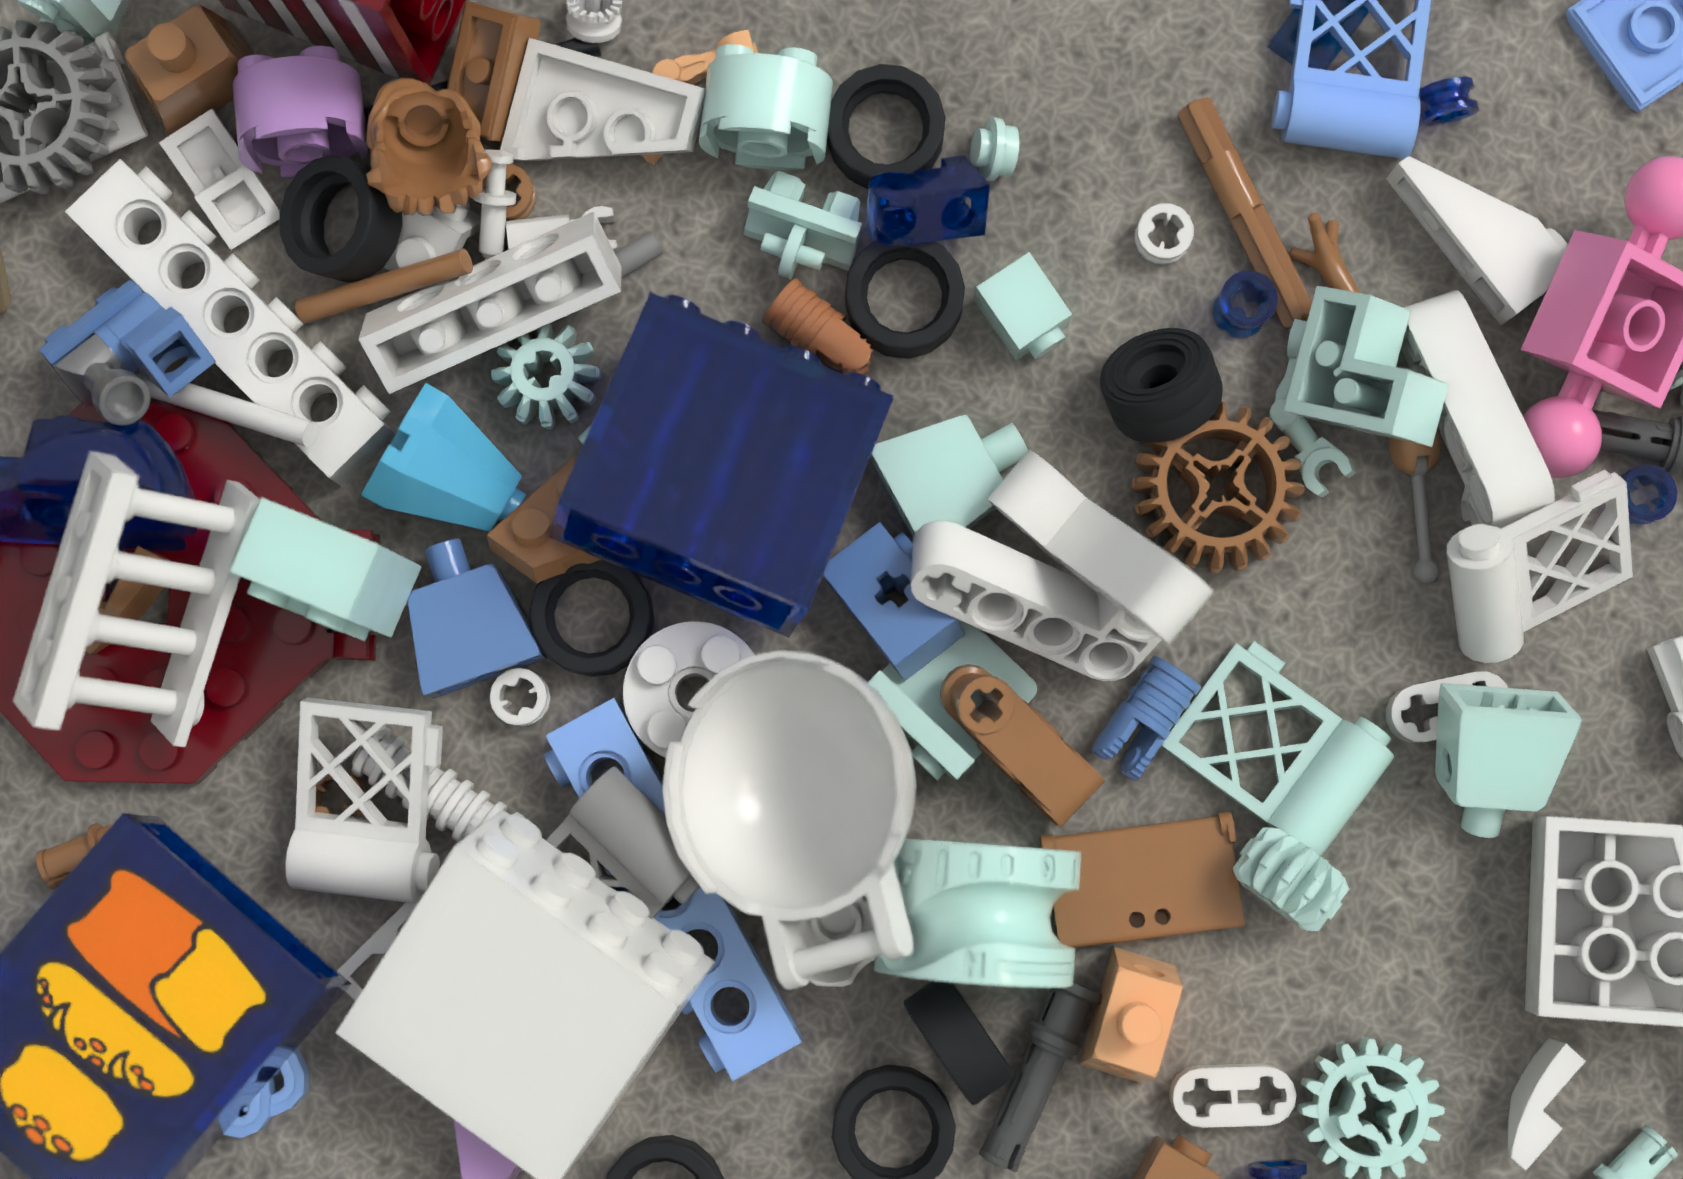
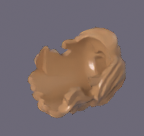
(425, 148)

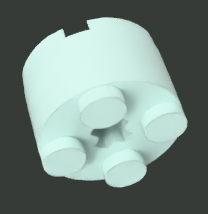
(766, 107)

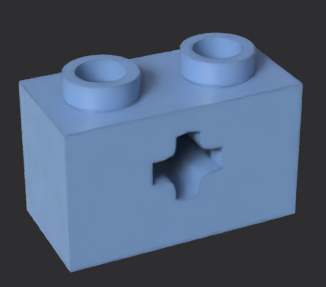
(862, 580)

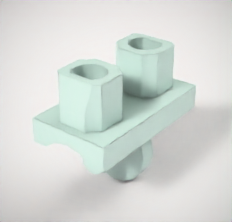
(802, 231)

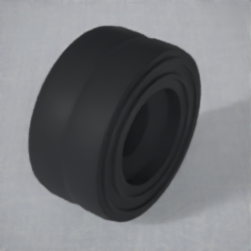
(1165, 411)

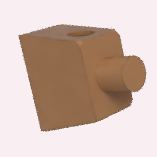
(187, 66)

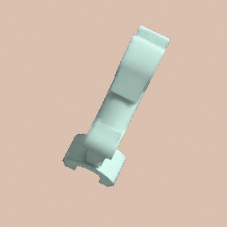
(1312, 450)

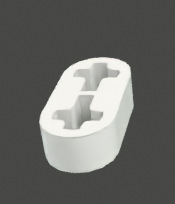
(1428, 694)
(1232, 1111)

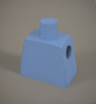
(466, 624)

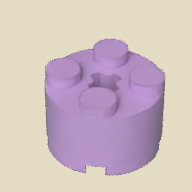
(298, 110)

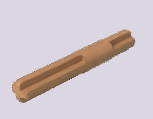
(1244, 208)

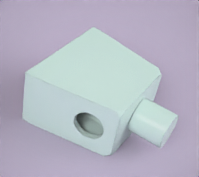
(946, 471)
(1500, 750)

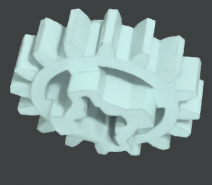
(1397, 1099)

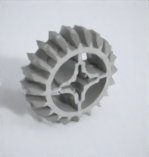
(23, 78)

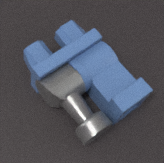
(114, 341)

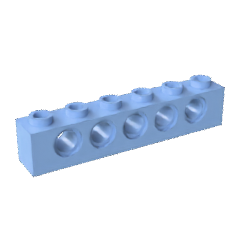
(769, 1025)

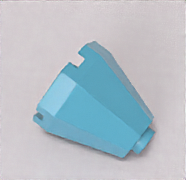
(444, 468)

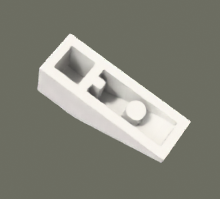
(1492, 245)

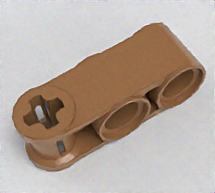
(1020, 743)

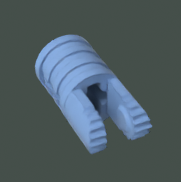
(1154, 705)

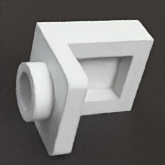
(433, 235)

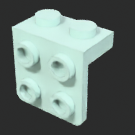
(917, 702)

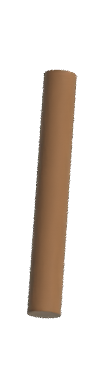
(384, 286)

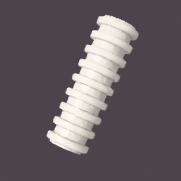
(449, 801)

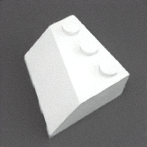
(1606, 921)

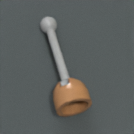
(1417, 461)

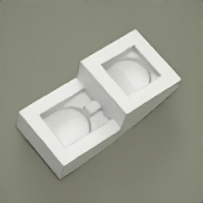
(221, 184)

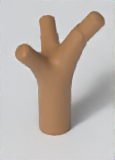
(1327, 255)

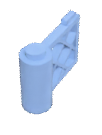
(1347, 108)

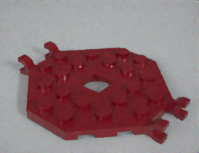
(257, 663)

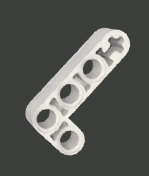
(1479, 416)
(1100, 548)
(1025, 602)

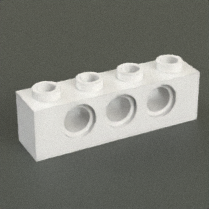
(492, 303)

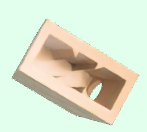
(1133, 1016)

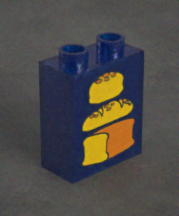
(146, 1011)

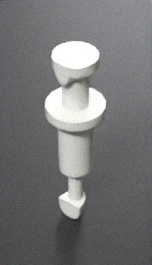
(494, 205)

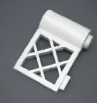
(1497, 578)
(358, 853)

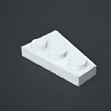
(597, 108)

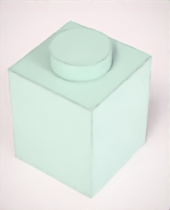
(1024, 308)

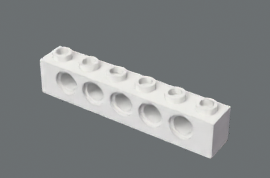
(113, 216)

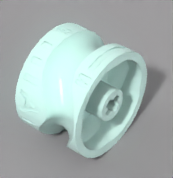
(984, 913)

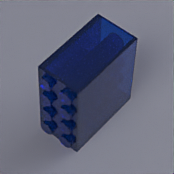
(721, 464)

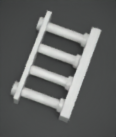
(90, 560)

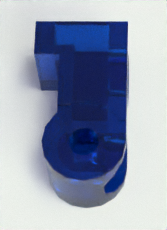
(927, 204)

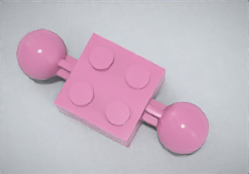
(1611, 320)

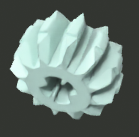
(562, 388)
(1291, 878)

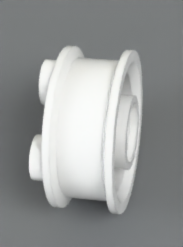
(662, 666)

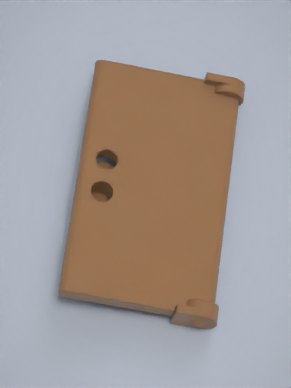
(1145, 870)

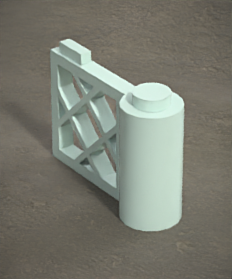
(1325, 778)

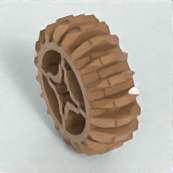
(1242, 503)

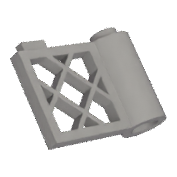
(629, 840)

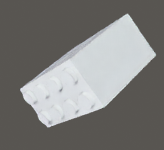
(524, 995)

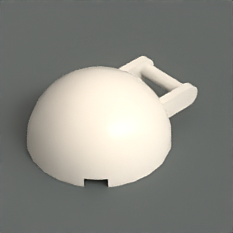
(795, 804)

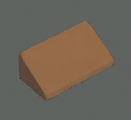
(489, 62)

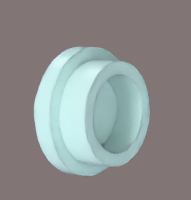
(995, 149)

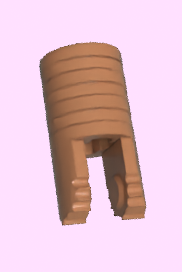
(818, 328)

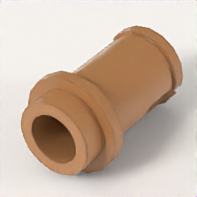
(63, 858)

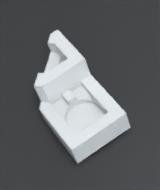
(1528, 1125)

